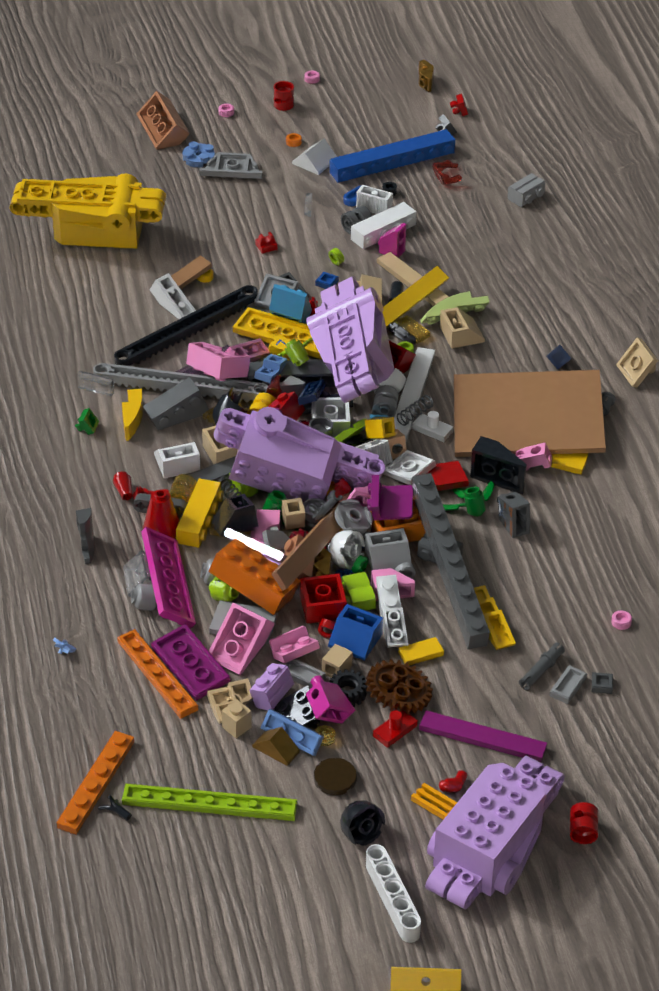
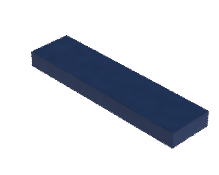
(312, 392)

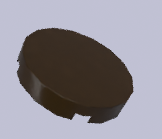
(335, 776)

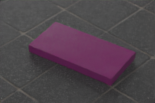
(190, 662)

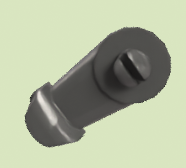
(320, 512)

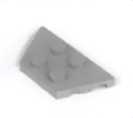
(231, 165)

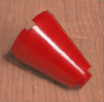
(162, 514)

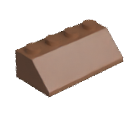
(162, 122)

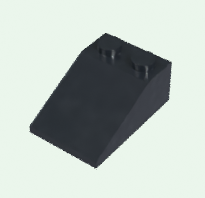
(497, 464)

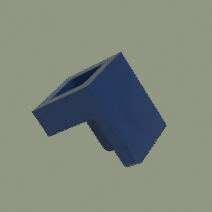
(558, 356)

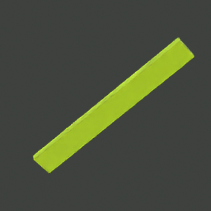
(209, 802)

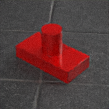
(395, 728)

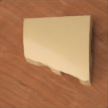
(225, 696)

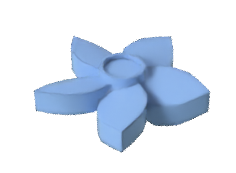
(64, 646)

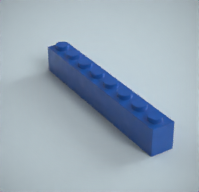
(392, 155)

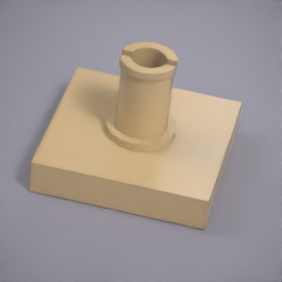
(637, 362)

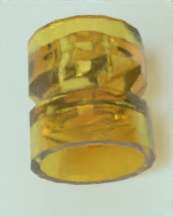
(182, 487)

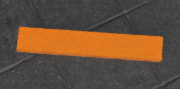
(157, 674)

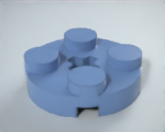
(198, 154)

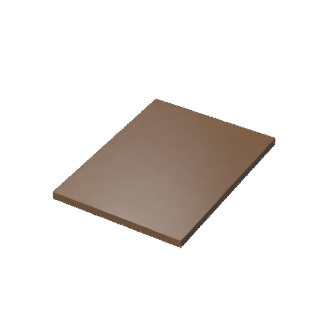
(530, 410)

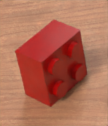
(322, 597)

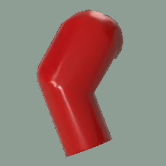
(453, 784)

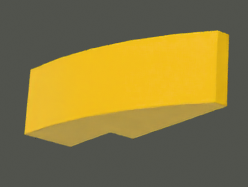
(132, 412)

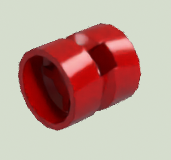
(283, 95)
(584, 823)

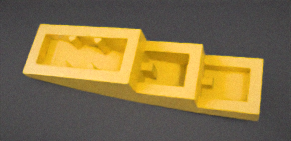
(500, 633)

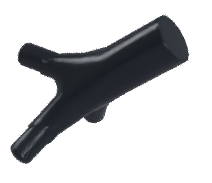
(117, 808)

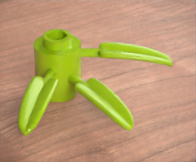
(296, 351)

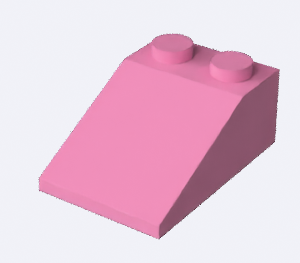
(240, 638)

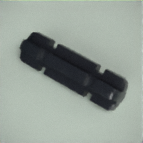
(401, 333)

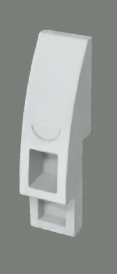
(391, 611)

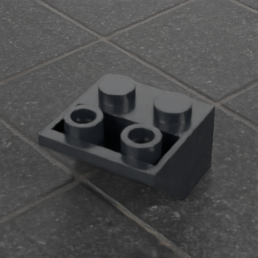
(235, 514)

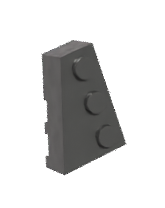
(176, 405)

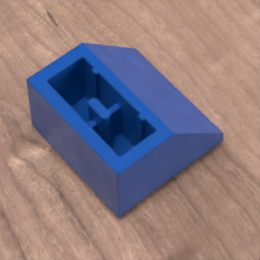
(357, 631)

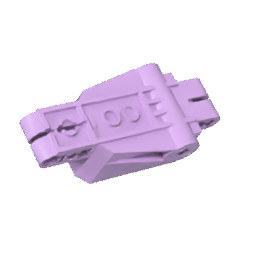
(352, 338)
(290, 455)
(491, 831)

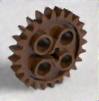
(399, 686)

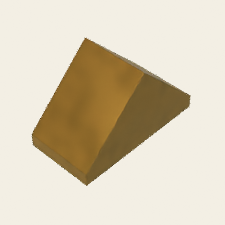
(277, 745)

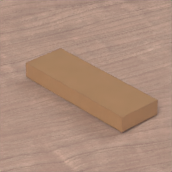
(191, 271)

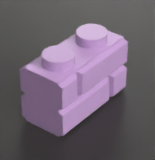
(271, 686)

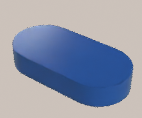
(351, 197)

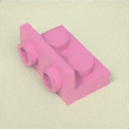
(292, 645)

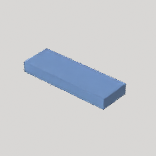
(302, 736)

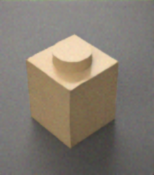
(293, 513)
(337, 659)
(236, 718)

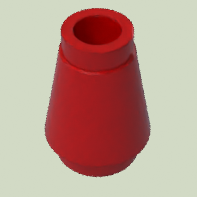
(123, 484)

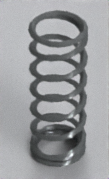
(423, 403)
(225, 487)

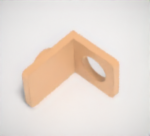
(398, 439)

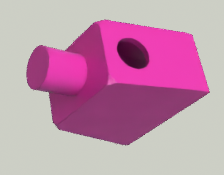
(328, 701)

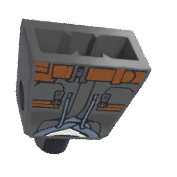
(514, 513)

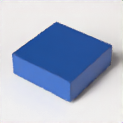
(326, 280)

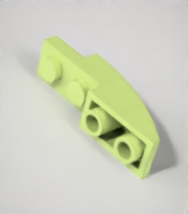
(462, 301)

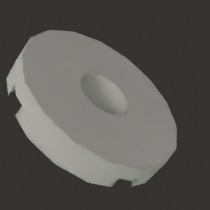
(347, 522)

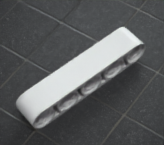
(393, 893)

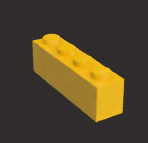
(199, 513)

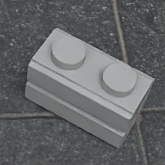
(526, 190)

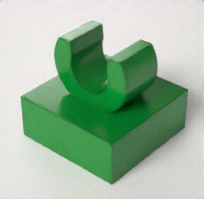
(87, 422)

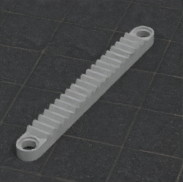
(166, 380)

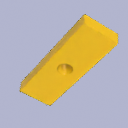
(411, 979)

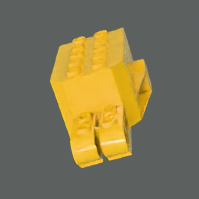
(91, 209)

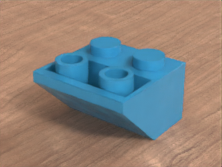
(290, 303)

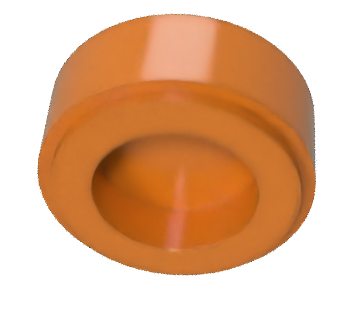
(293, 140)

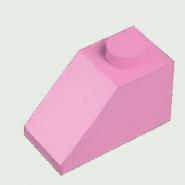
(405, 584)

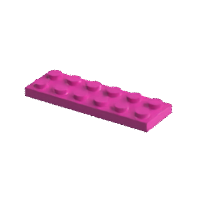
(168, 577)

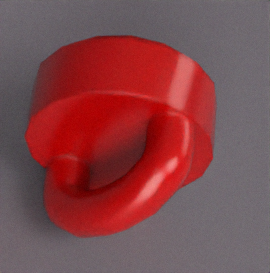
(328, 624)

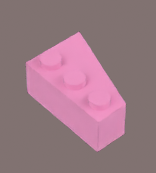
(216, 362)

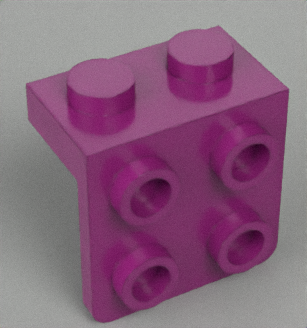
(390, 501)

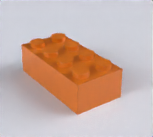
(251, 575)

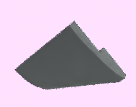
(86, 532)

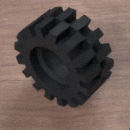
(352, 680)

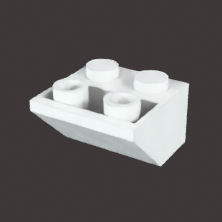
(178, 460)

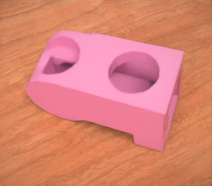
(535, 456)

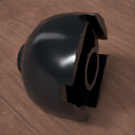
(362, 822)

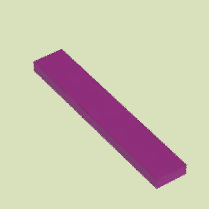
(482, 736)

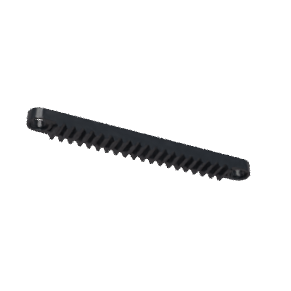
(186, 326)

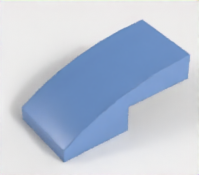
(271, 368)

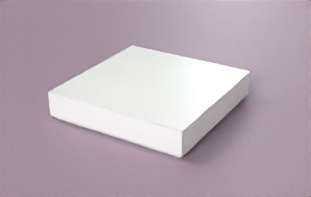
(409, 465)

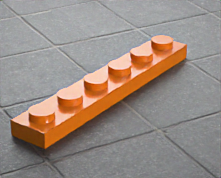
(95, 782)

